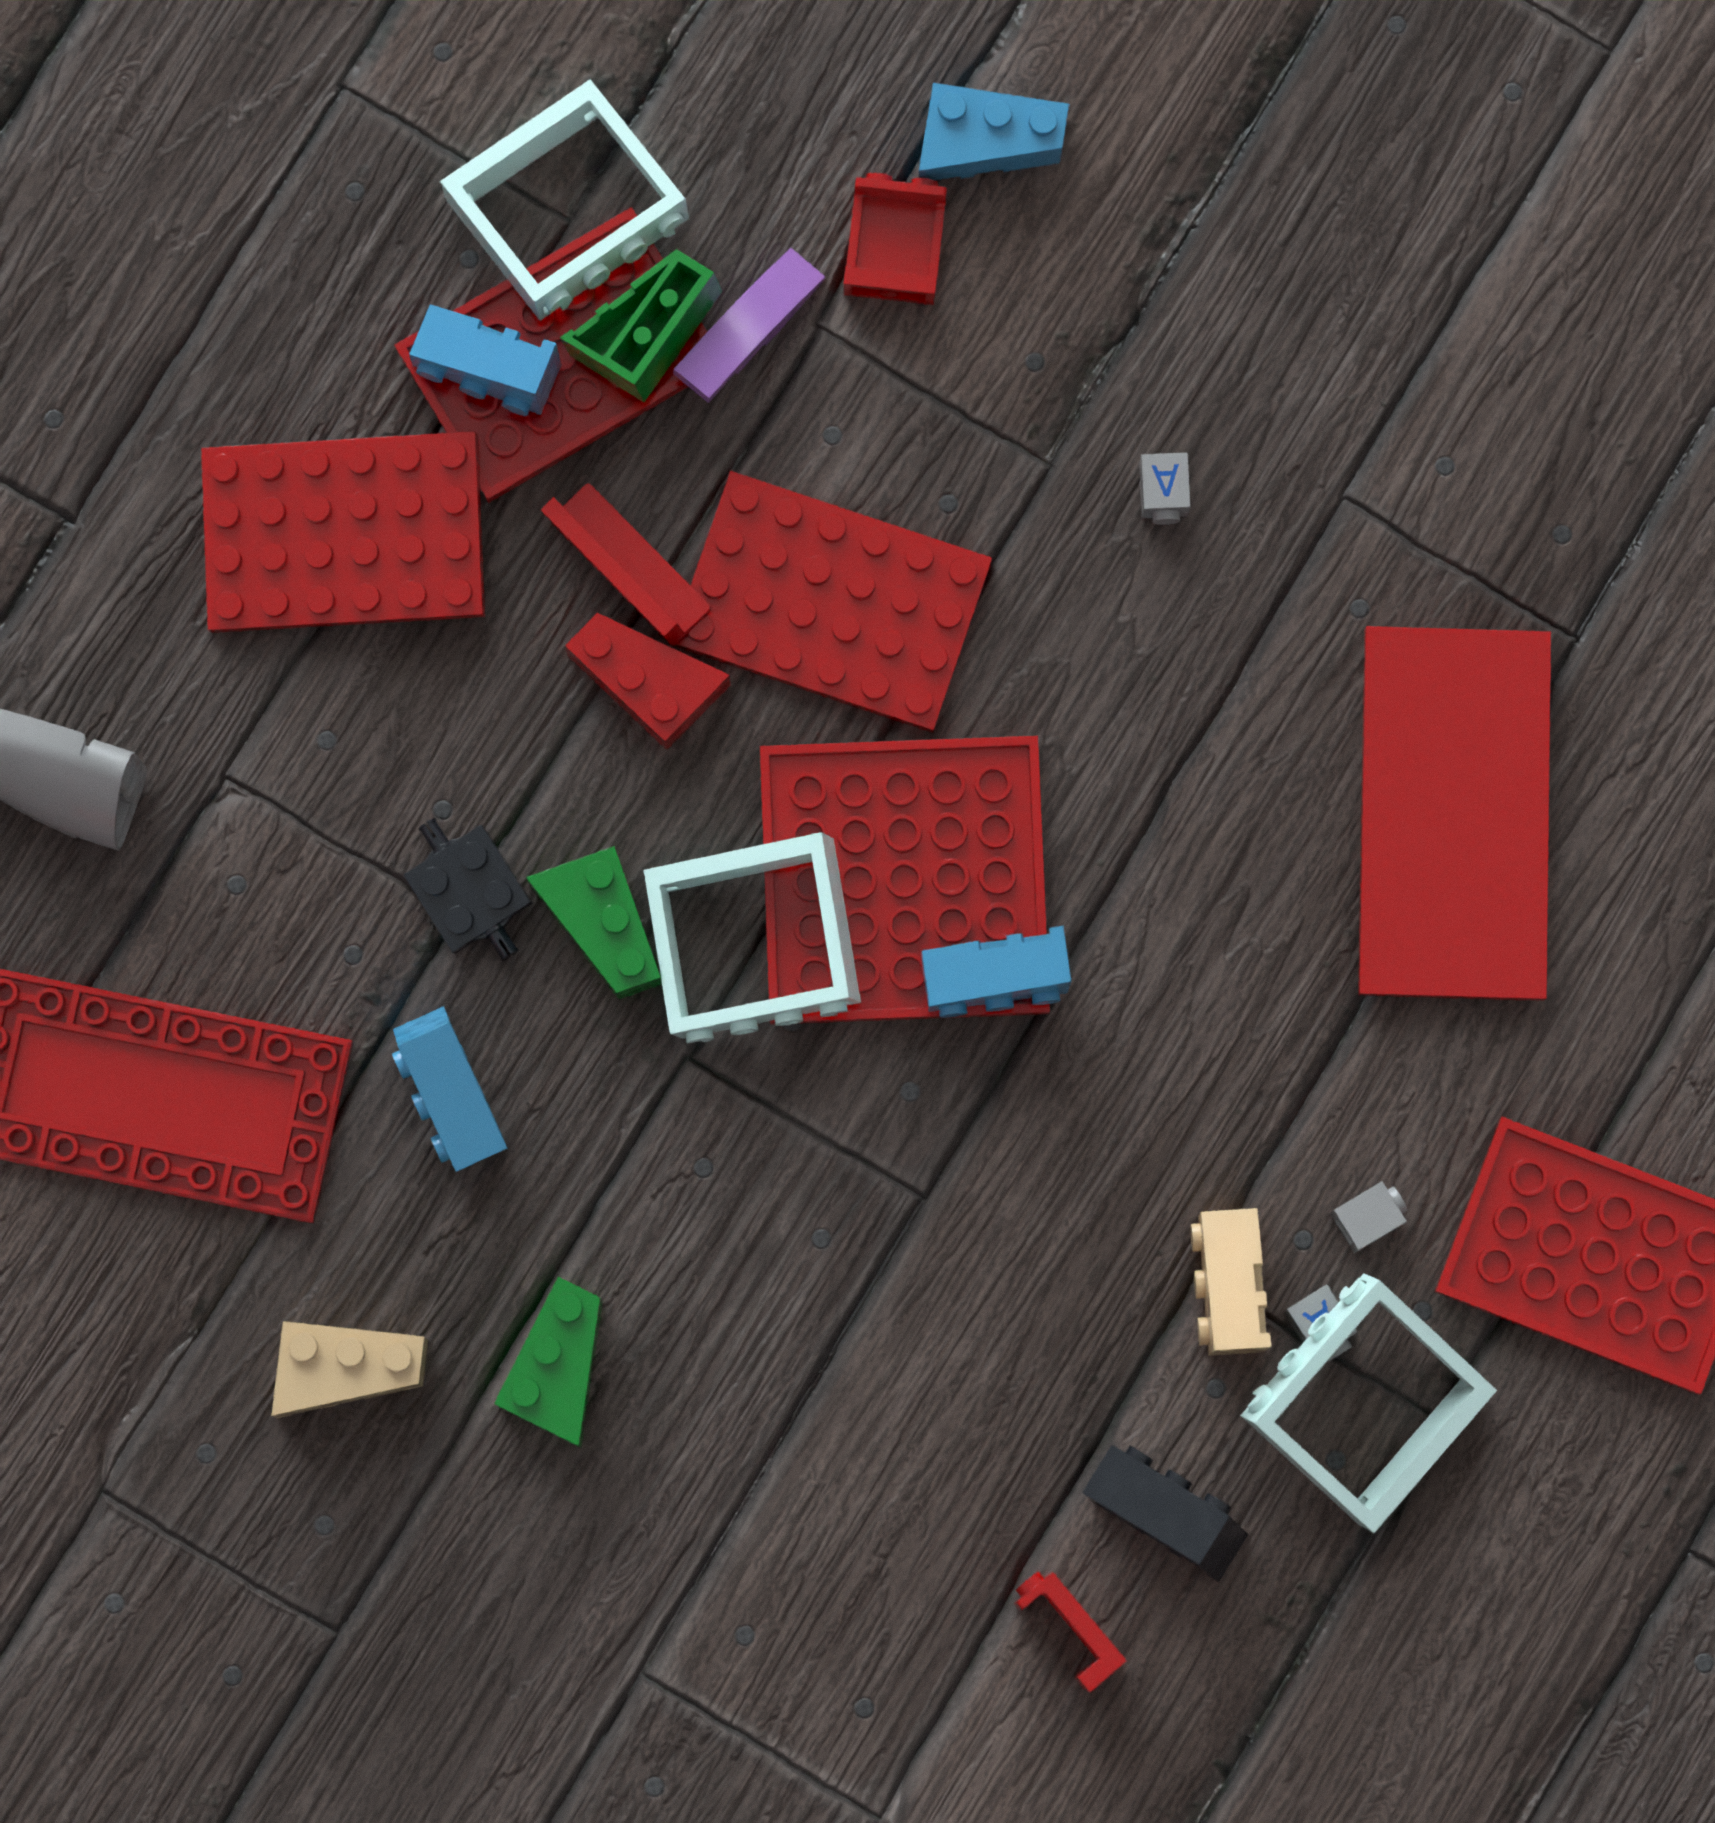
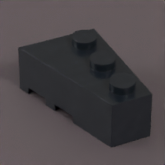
(1166, 1510)

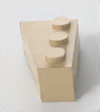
(1230, 1282)
(343, 1365)

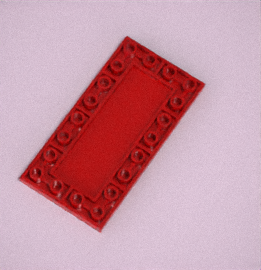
(1455, 813)
(167, 1096)

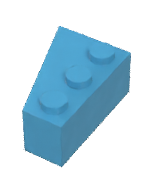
(989, 132)
(485, 360)
(996, 973)
(447, 1090)

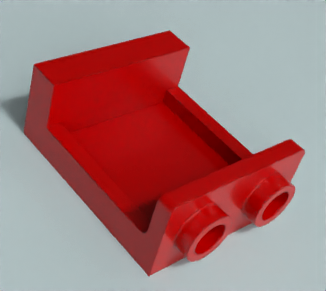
(895, 239)
(1106, 1655)

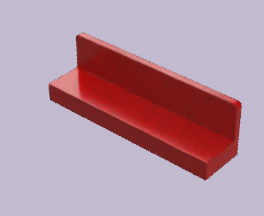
(628, 563)

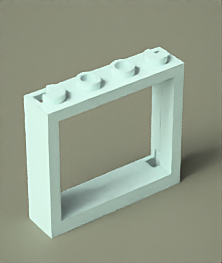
(526, 146)
(784, 1010)
(1422, 1447)

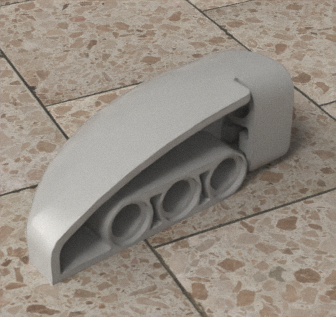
(67, 784)

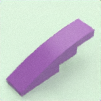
(748, 325)

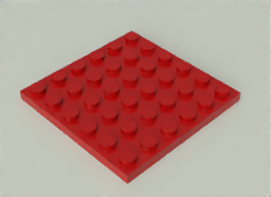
(930, 855)

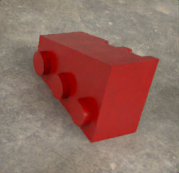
(647, 678)

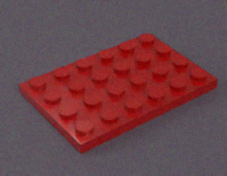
(581, 401)
(343, 532)
(834, 601)
(1589, 1255)

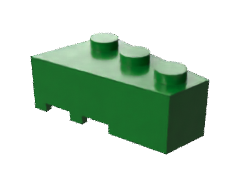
(647, 325)
(601, 918)
(556, 1363)

